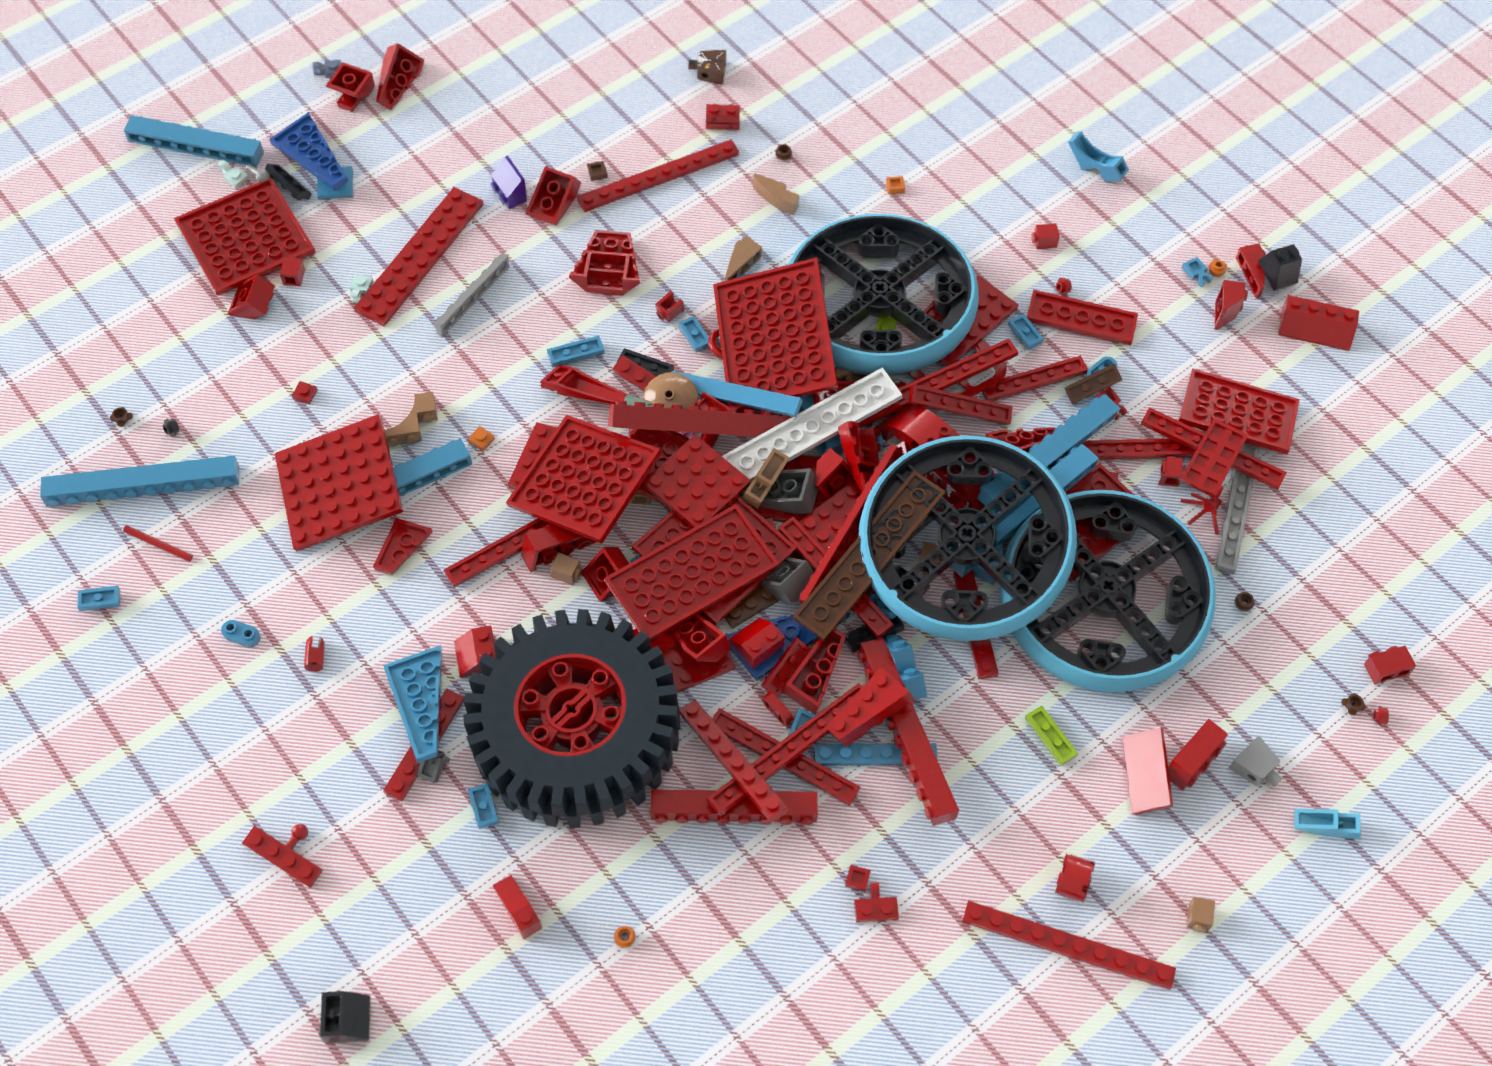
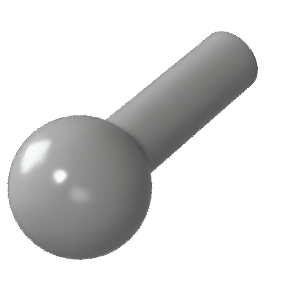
(261, 175)

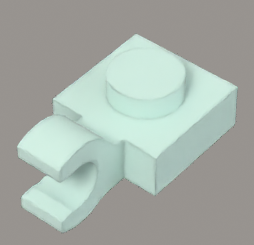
(234, 175)
(360, 286)

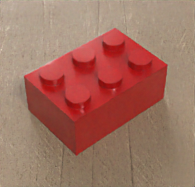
(1197, 755)

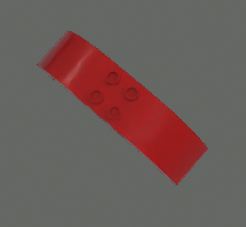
(919, 426)

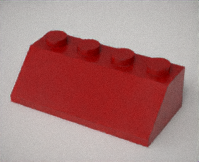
(1318, 322)

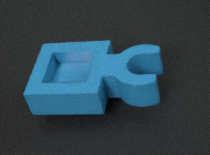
(1196, 269)

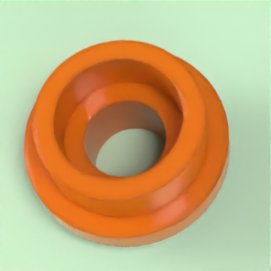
(1217, 267)
(624, 930)

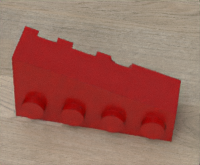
(545, 543)
(813, 674)
(869, 707)

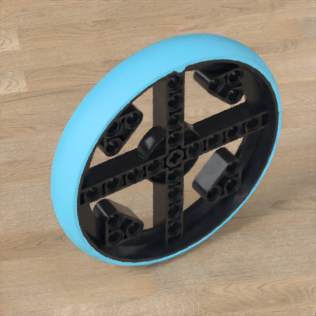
(884, 291)
(1107, 589)
(982, 622)

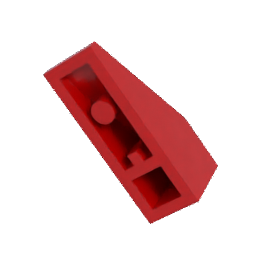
(1248, 261)
(517, 907)

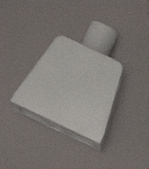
(1257, 763)

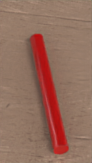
(158, 543)

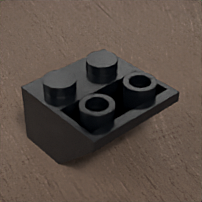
(344, 1017)

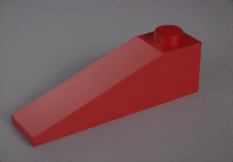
(398, 71)
(1021, 438)
(702, 639)

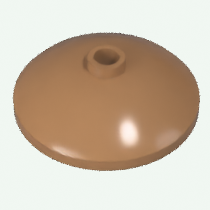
(680, 386)

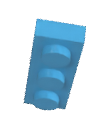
(575, 351)

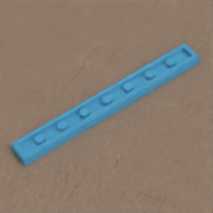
(746, 396)

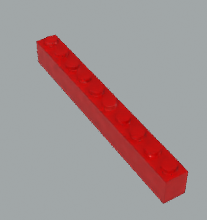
(692, 419)
(912, 742)

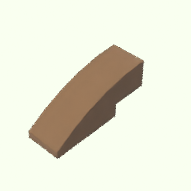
(776, 193)
(765, 478)

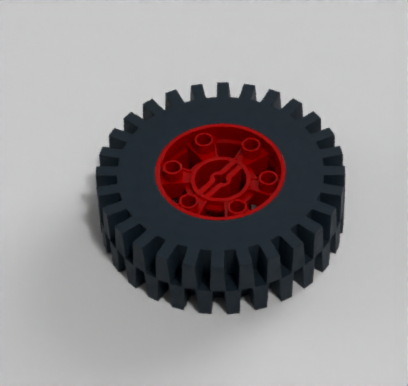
(559, 664)

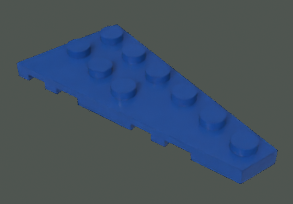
(308, 148)
(790, 629)

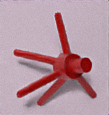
(1209, 505)

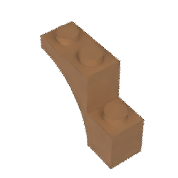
(409, 429)

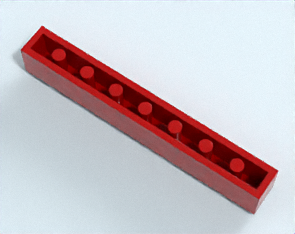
(693, 806)

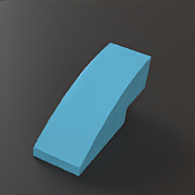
(1328, 823)

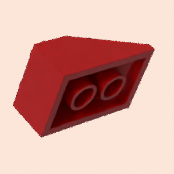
(553, 195)

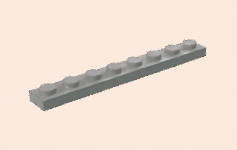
(1235, 517)

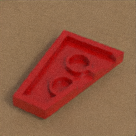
(400, 545)

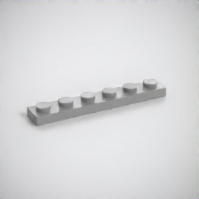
(472, 294)

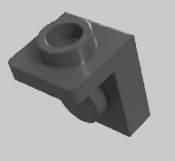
(431, 768)

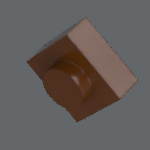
(597, 170)

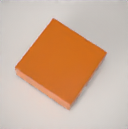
(895, 185)

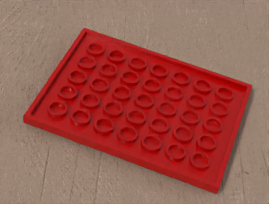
(776, 331)

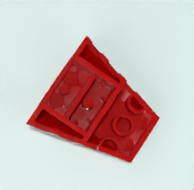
(607, 264)
(860, 450)

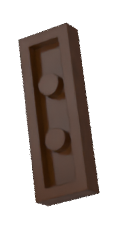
(1093, 384)

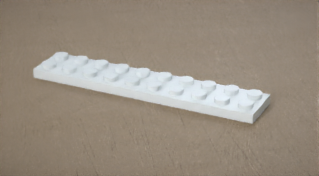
(817, 422)

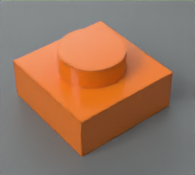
(481, 438)

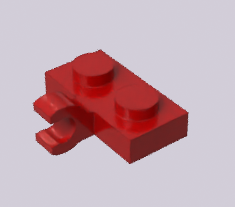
(875, 907)

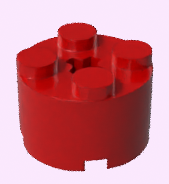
(1075, 877)

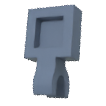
(328, 68)

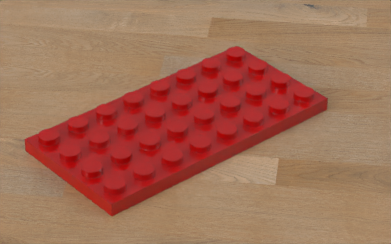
(691, 572)

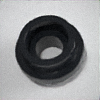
(170, 427)

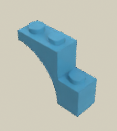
(1089, 157)
(904, 661)

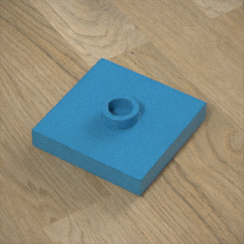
(343, 191)

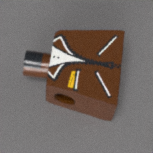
(710, 66)

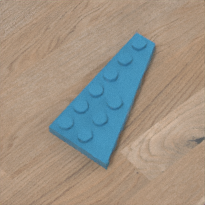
(417, 694)

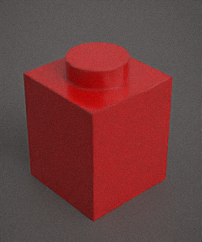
(1046, 236)
(292, 271)

